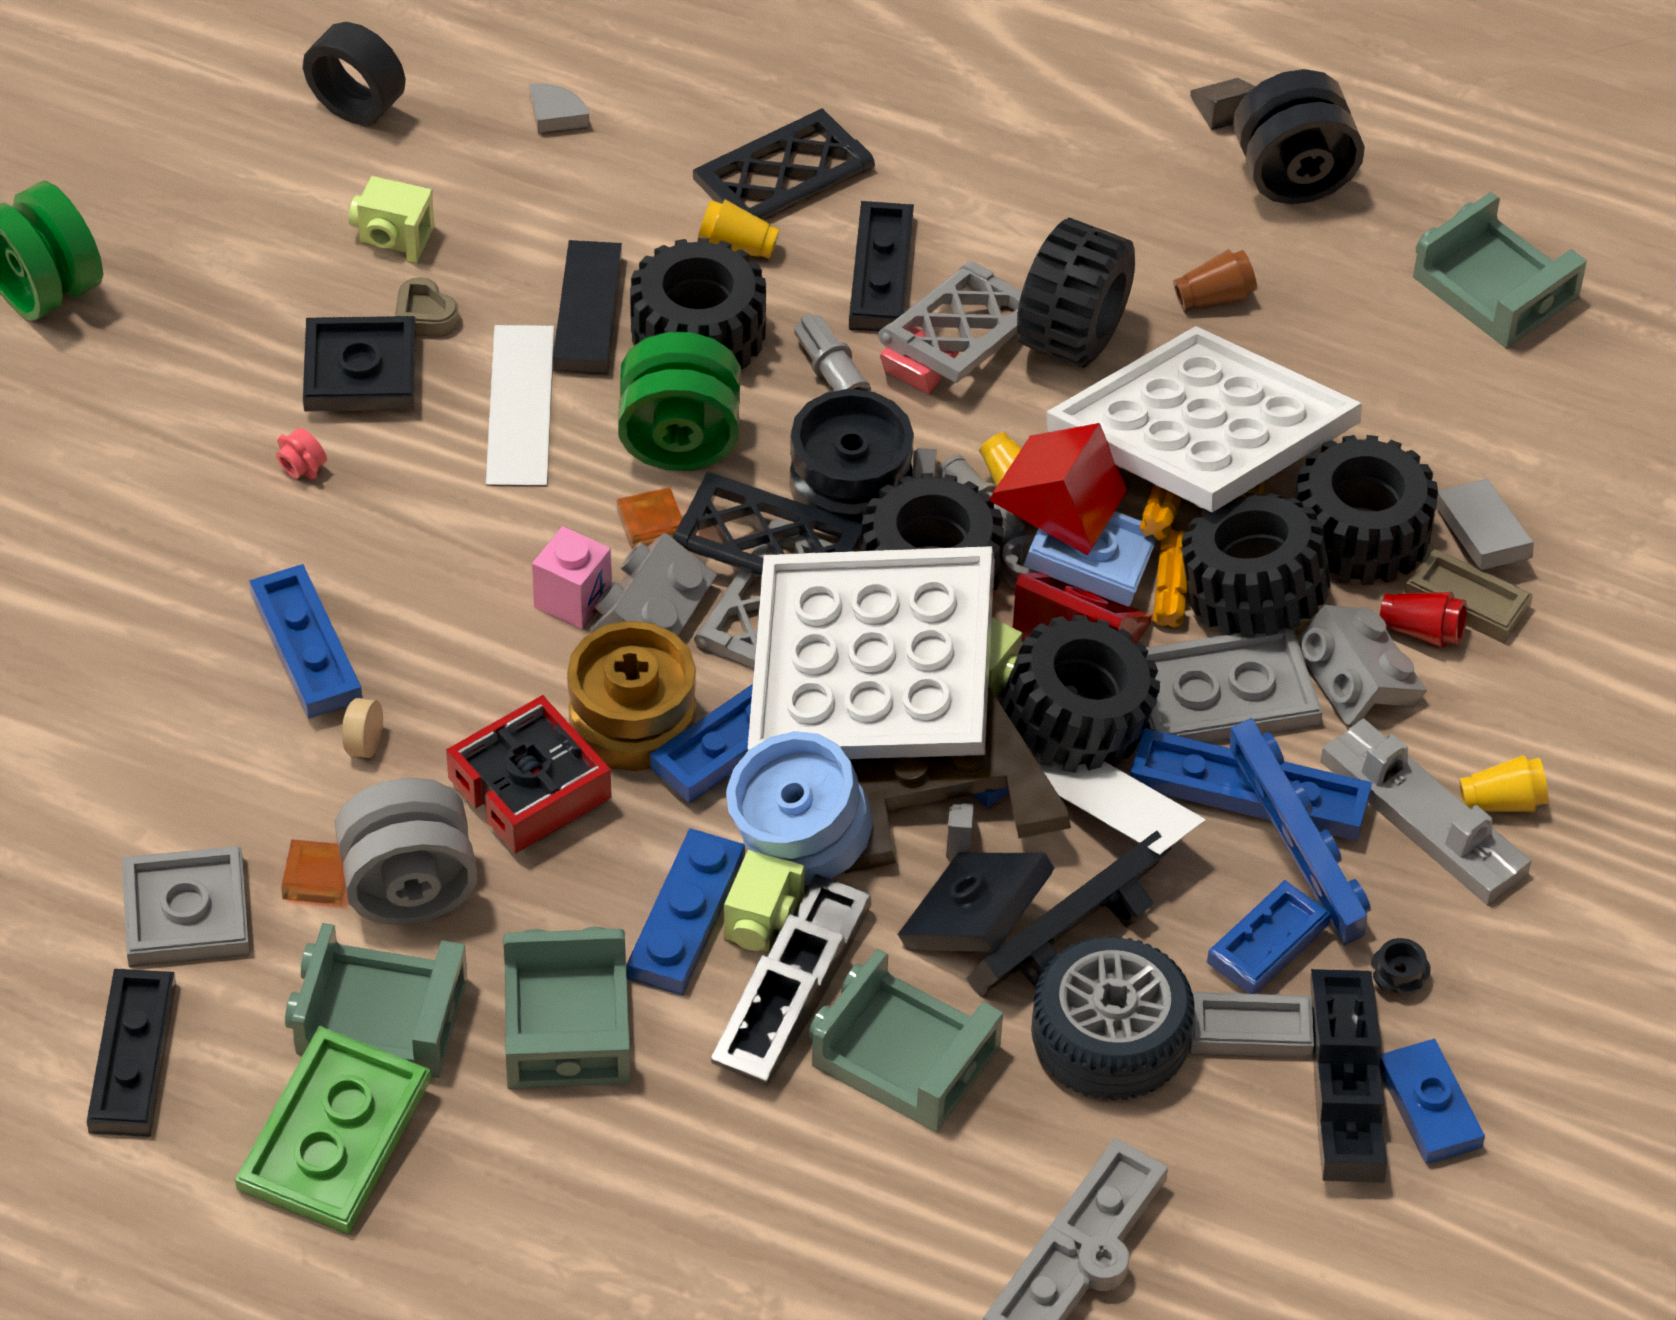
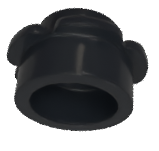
(1404, 955)

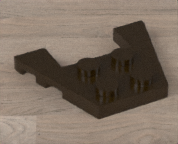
(923, 780)

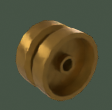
(631, 691)

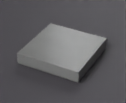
(185, 906)

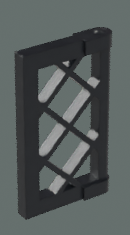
(790, 139)
(753, 501)

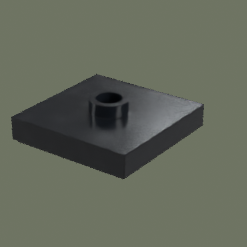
(359, 363)
(976, 901)

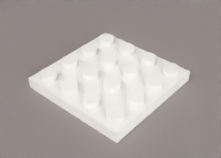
(1208, 417)
(876, 650)

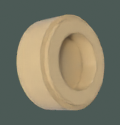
(362, 727)

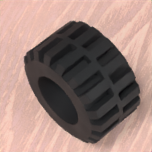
(701, 292)
(1076, 292)
(1374, 478)
(933, 514)
(1256, 565)
(1096, 662)

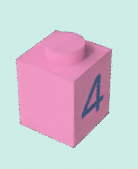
(571, 577)

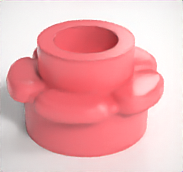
(300, 454)

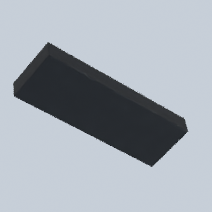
(880, 265)
(587, 307)
(131, 1052)

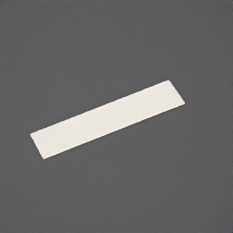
(520, 405)
(1123, 803)

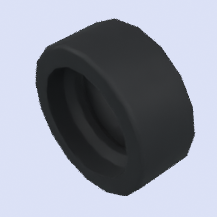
(366, 54)

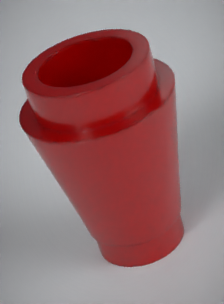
(1426, 616)

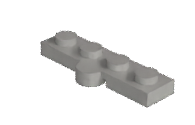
(1085, 1239)

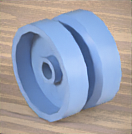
(801, 803)

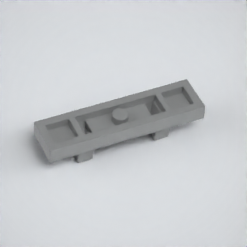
(1428, 812)

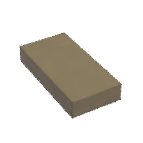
(1492, 603)

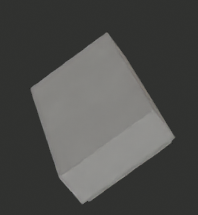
(1484, 524)
(1252, 1025)

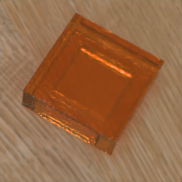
(648, 516)
(313, 873)

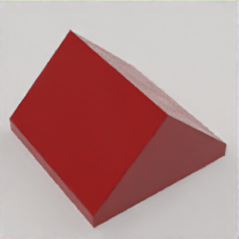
(1064, 485)
(1043, 598)

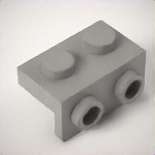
(659, 587)
(1358, 662)

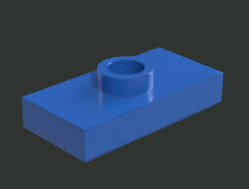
(1268, 937)
(1430, 1101)

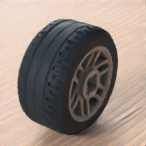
(1112, 1017)

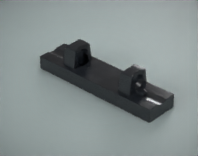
(1032, 947)

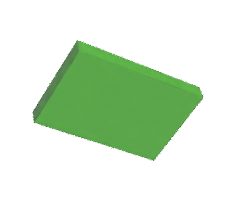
(333, 1129)

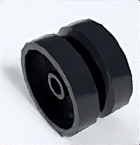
(1298, 136)
(848, 450)

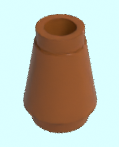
(1217, 281)

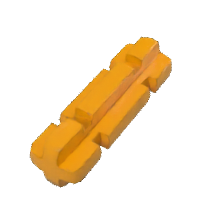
(1159, 513)
(1171, 582)

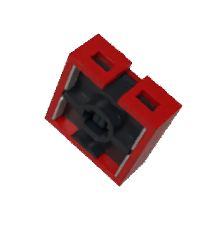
(529, 773)

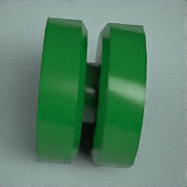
(45, 251)
(679, 401)

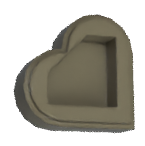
(433, 312)

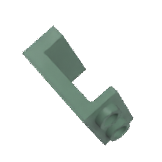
(1495, 273)
(379, 998)
(566, 1008)
(903, 1043)

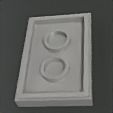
(1229, 679)

